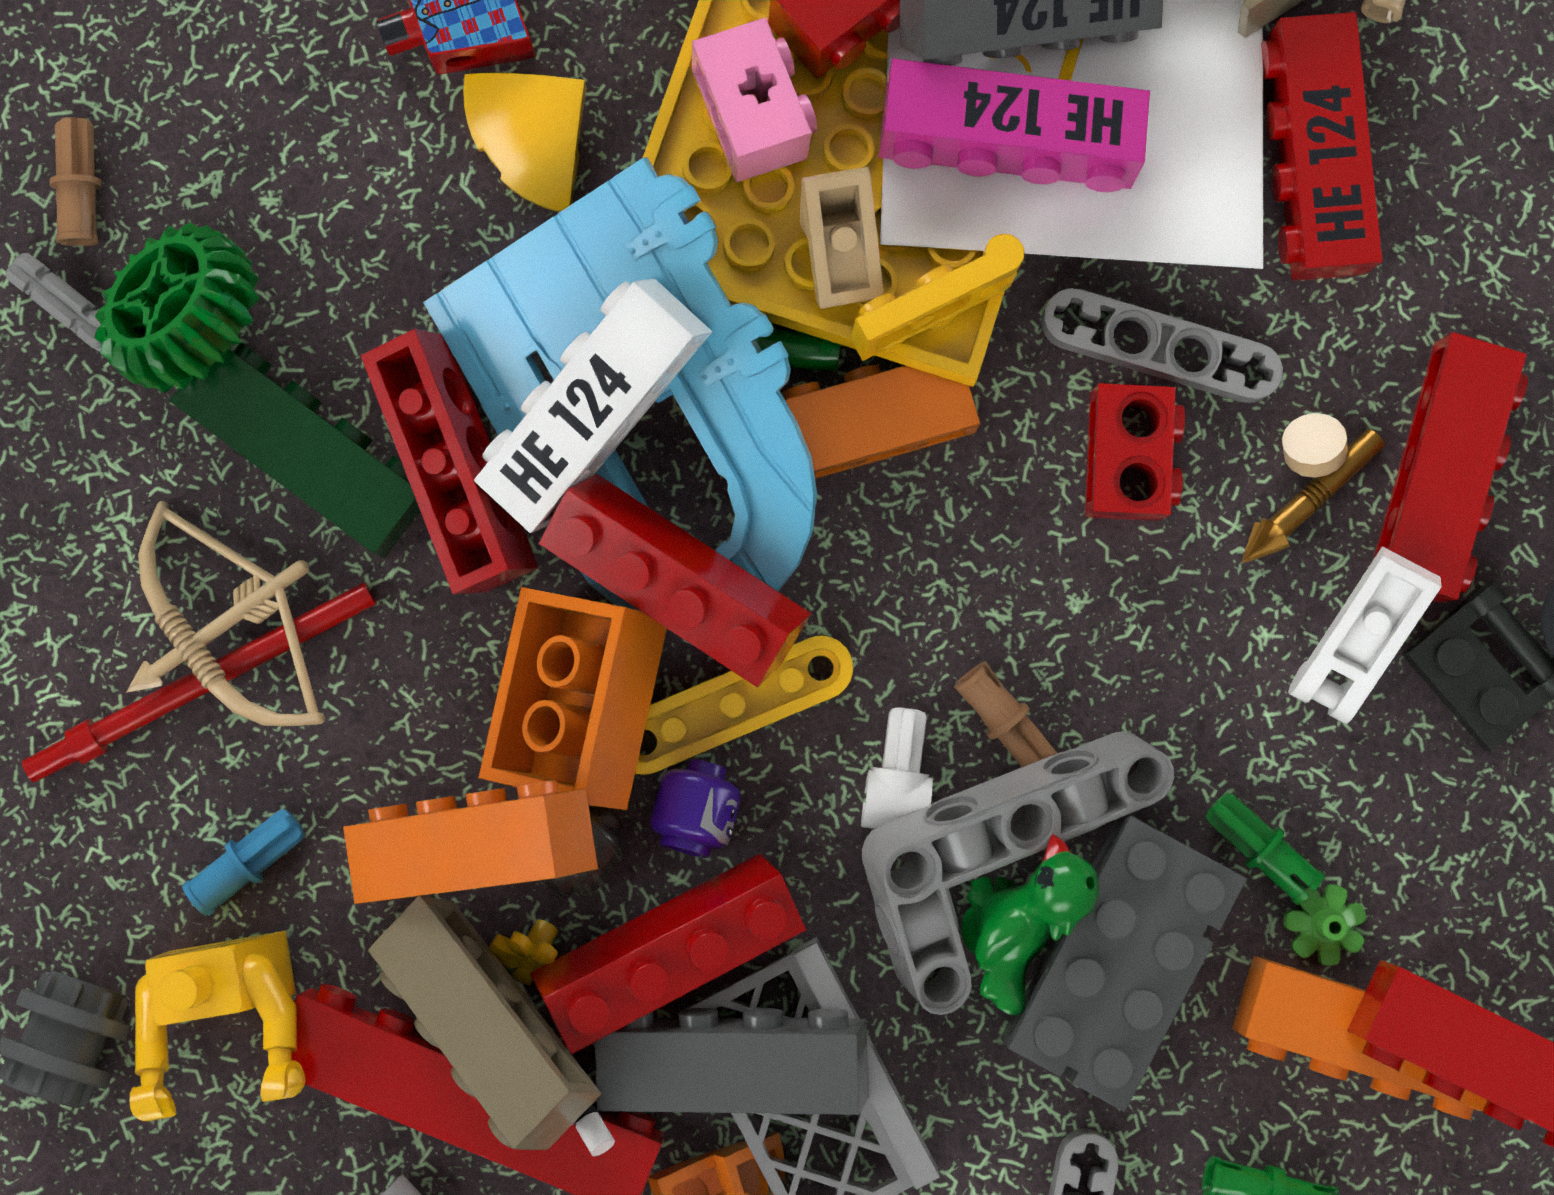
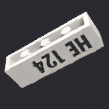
(592, 401)

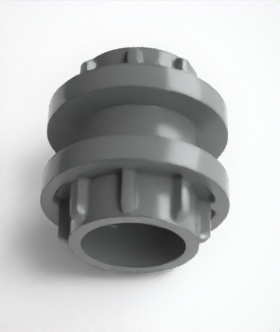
(63, 1039)

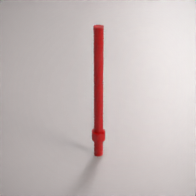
(91, 739)

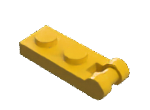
(938, 297)

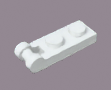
(1366, 634)

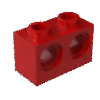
(1115, 450)

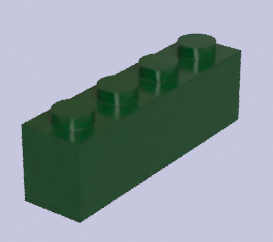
(301, 449)

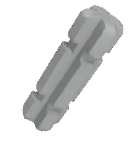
(55, 297)

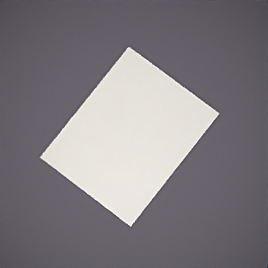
(1200, 172)

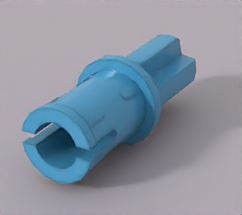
(243, 862)

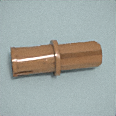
(75, 182)
(1003, 715)

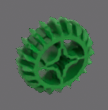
(176, 307)

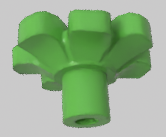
(1314, 924)

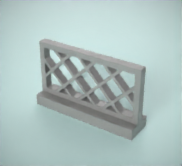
(884, 1109)

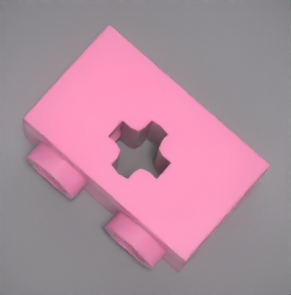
(752, 134)

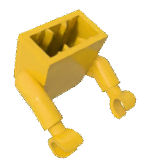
(208, 984)

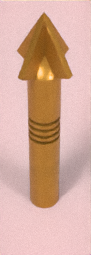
(1272, 534)

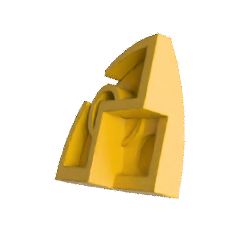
(528, 131)

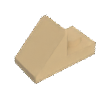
(841, 236)

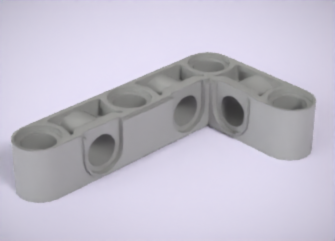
(974, 836)

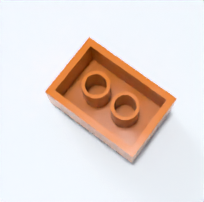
(574, 696)

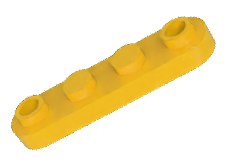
(734, 707)

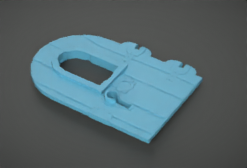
(552, 290)

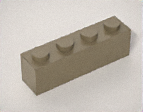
(483, 1025)

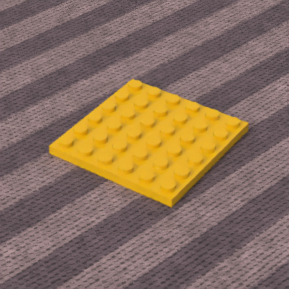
(761, 244)

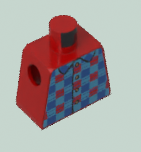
(459, 33)

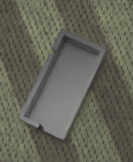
(1127, 966)

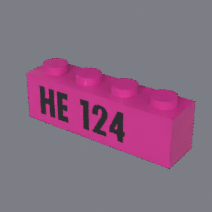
(1014, 125)

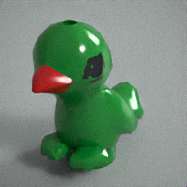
(1014, 922)

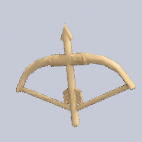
(250, 603)

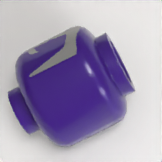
(695, 809)

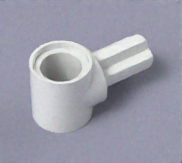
(898, 785)

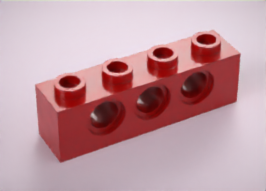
(442, 454)

